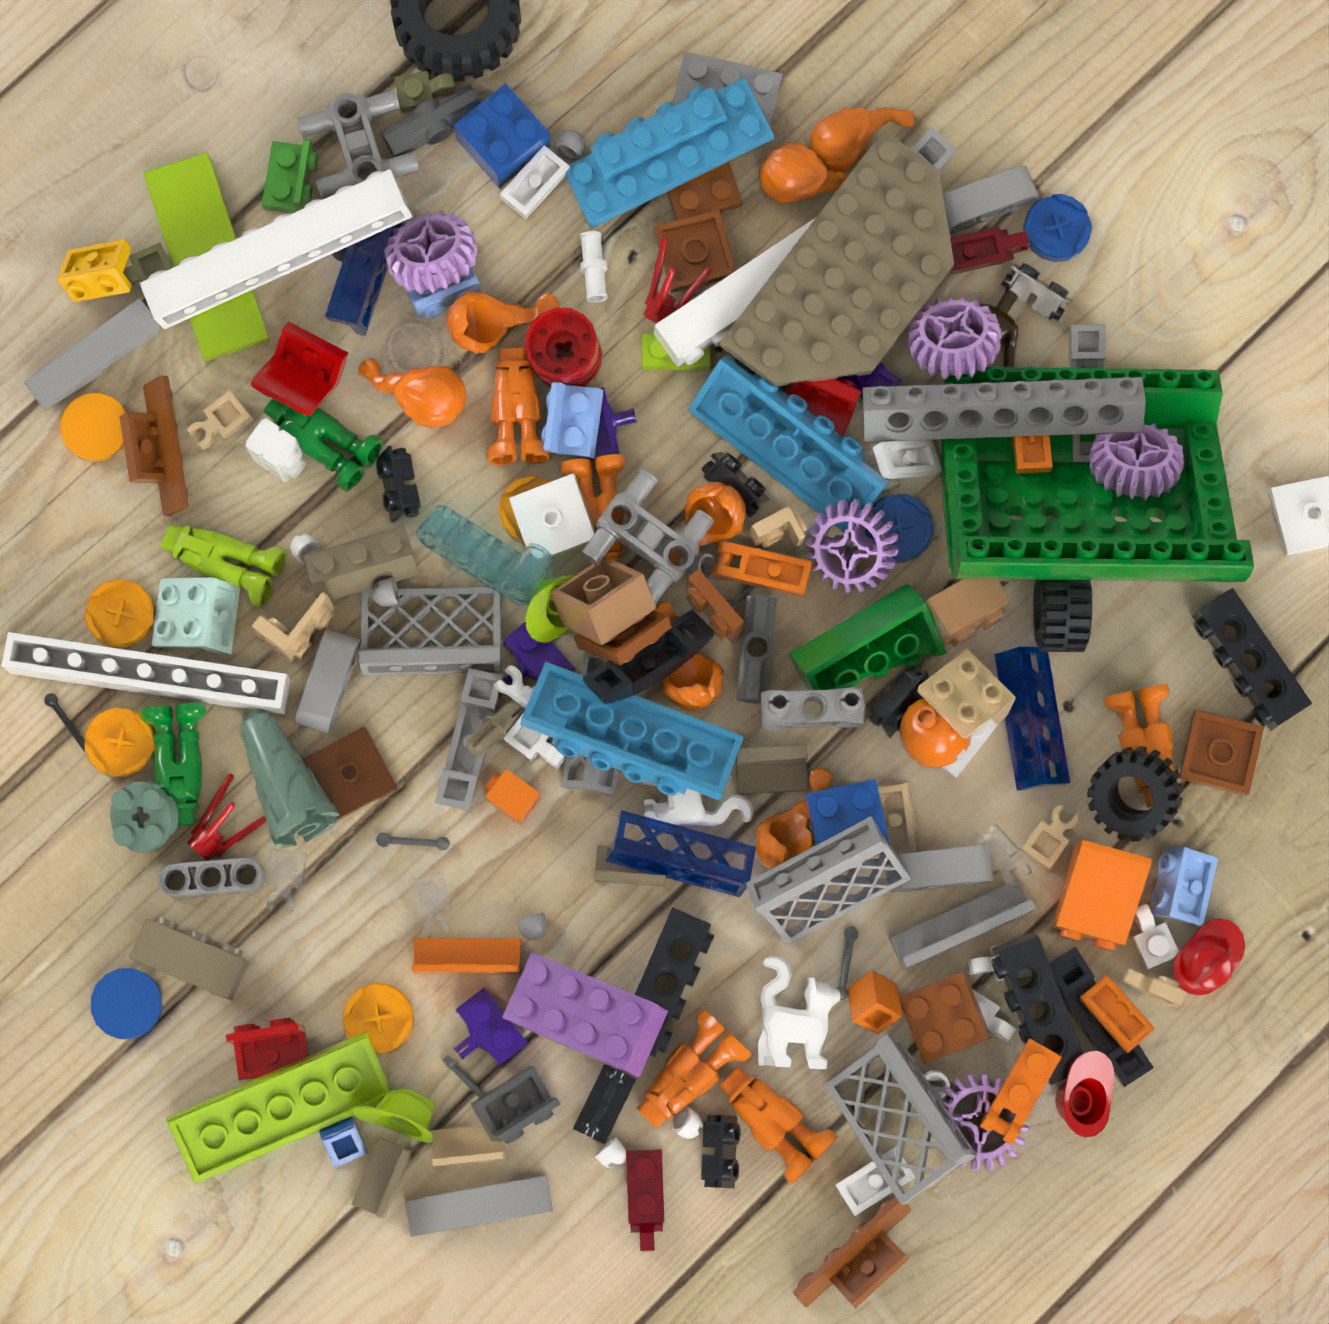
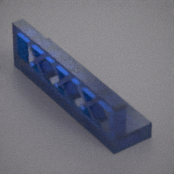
(360, 282)
(1027, 717)
(680, 866)

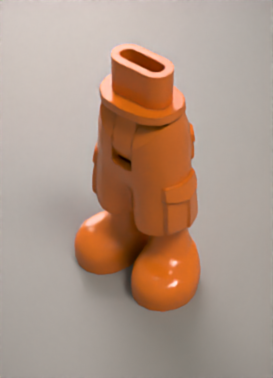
(516, 403)
(607, 469)
(1153, 736)
(686, 1074)
(771, 1118)

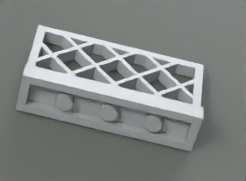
(435, 659)
(820, 868)
(925, 1102)

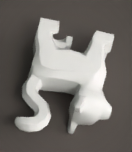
(689, 809)
(790, 1025)

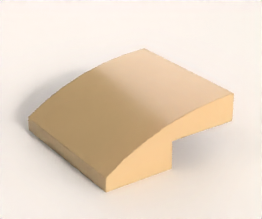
(899, 818)

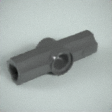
(430, 122)
(757, 627)

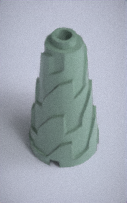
(285, 786)

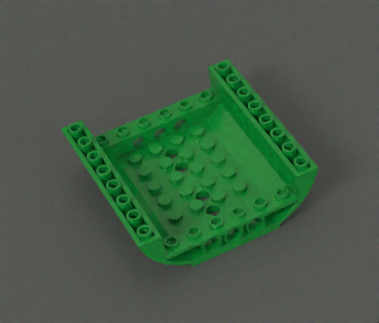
(1086, 542)

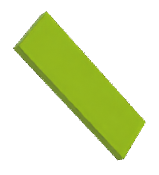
(192, 223)
(279, 1107)

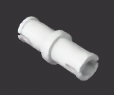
(593, 266)

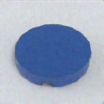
(1057, 227)
(910, 522)
(126, 1003)

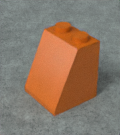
(1100, 894)

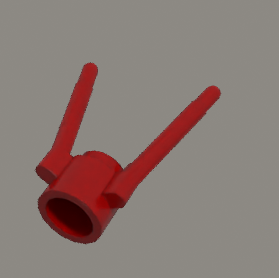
(660, 303)
(207, 838)

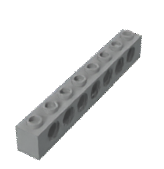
(1003, 409)

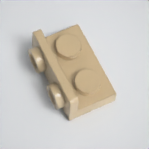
(772, 528)

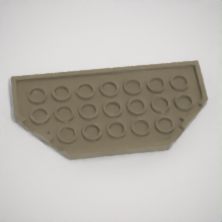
(851, 274)

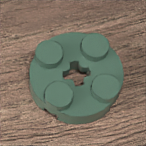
(126, 822)

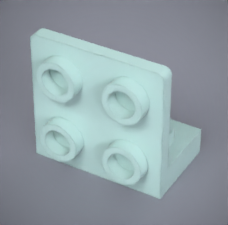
(196, 614)

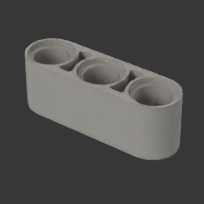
(989, 198)
(328, 681)
(946, 868)
(196, 871)

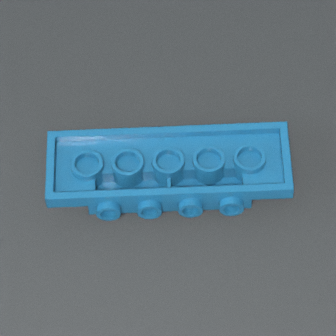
(667, 150)
(786, 439)
(631, 735)

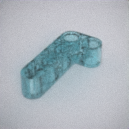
(485, 556)

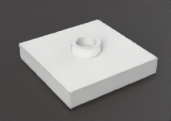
(1302, 514)
(554, 516)

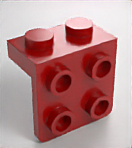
(301, 370)
(829, 399)
(268, 1048)

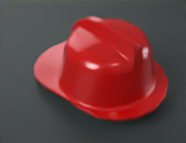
(1209, 957)
(1087, 1094)

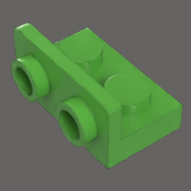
(288, 176)

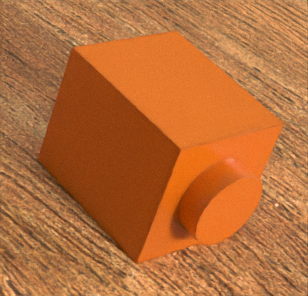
(511, 795)

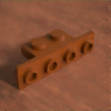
(154, 447)
(861, 1262)

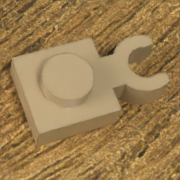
(224, 417)
(1047, 841)
(1163, 989)

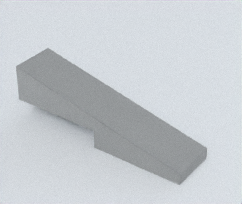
(92, 354)

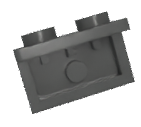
(514, 1106)

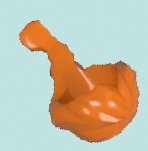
(845, 134)
(796, 173)
(483, 320)
(426, 395)
(722, 505)
(695, 682)
(789, 833)

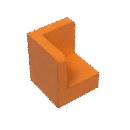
(874, 1002)

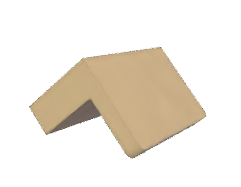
(464, 1146)

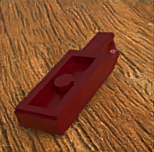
(985, 249)
(645, 1195)

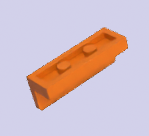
(467, 956)

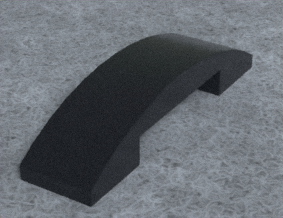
(653, 662)
(1074, 980)

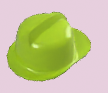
(542, 616)
(401, 1112)

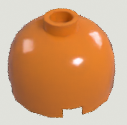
(930, 737)

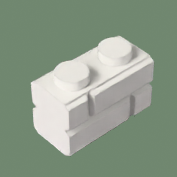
(275, 451)

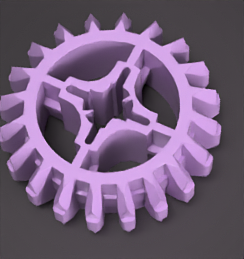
(431, 252)
(956, 346)
(1137, 462)
(878, 546)
(982, 1104)

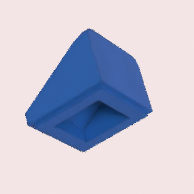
(343, 1142)

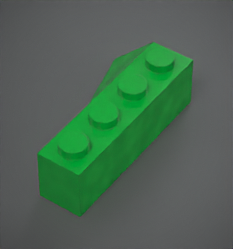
(870, 643)

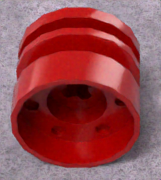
(566, 331)

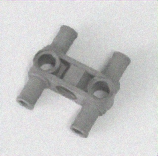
(356, 139)
(647, 535)
(839, 708)

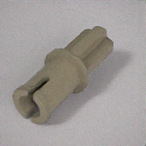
(494, 728)

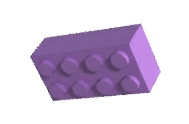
(585, 1014)

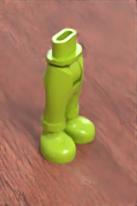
(204, 553)

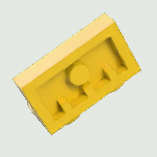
(95, 271)

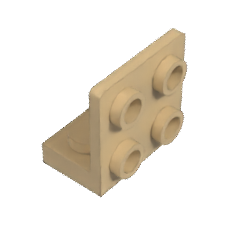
(298, 642)
(967, 694)

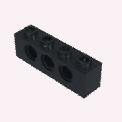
(1251, 640)
(678, 928)
(1029, 953)

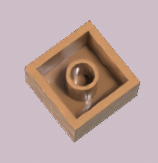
(603, 600)
(966, 607)

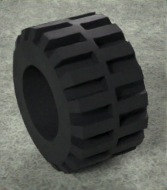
(1062, 615)
(1119, 816)

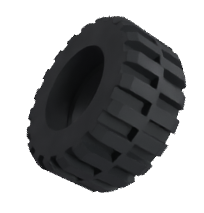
(456, 53)

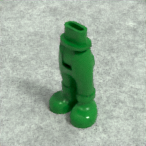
(309, 434)
(180, 778)

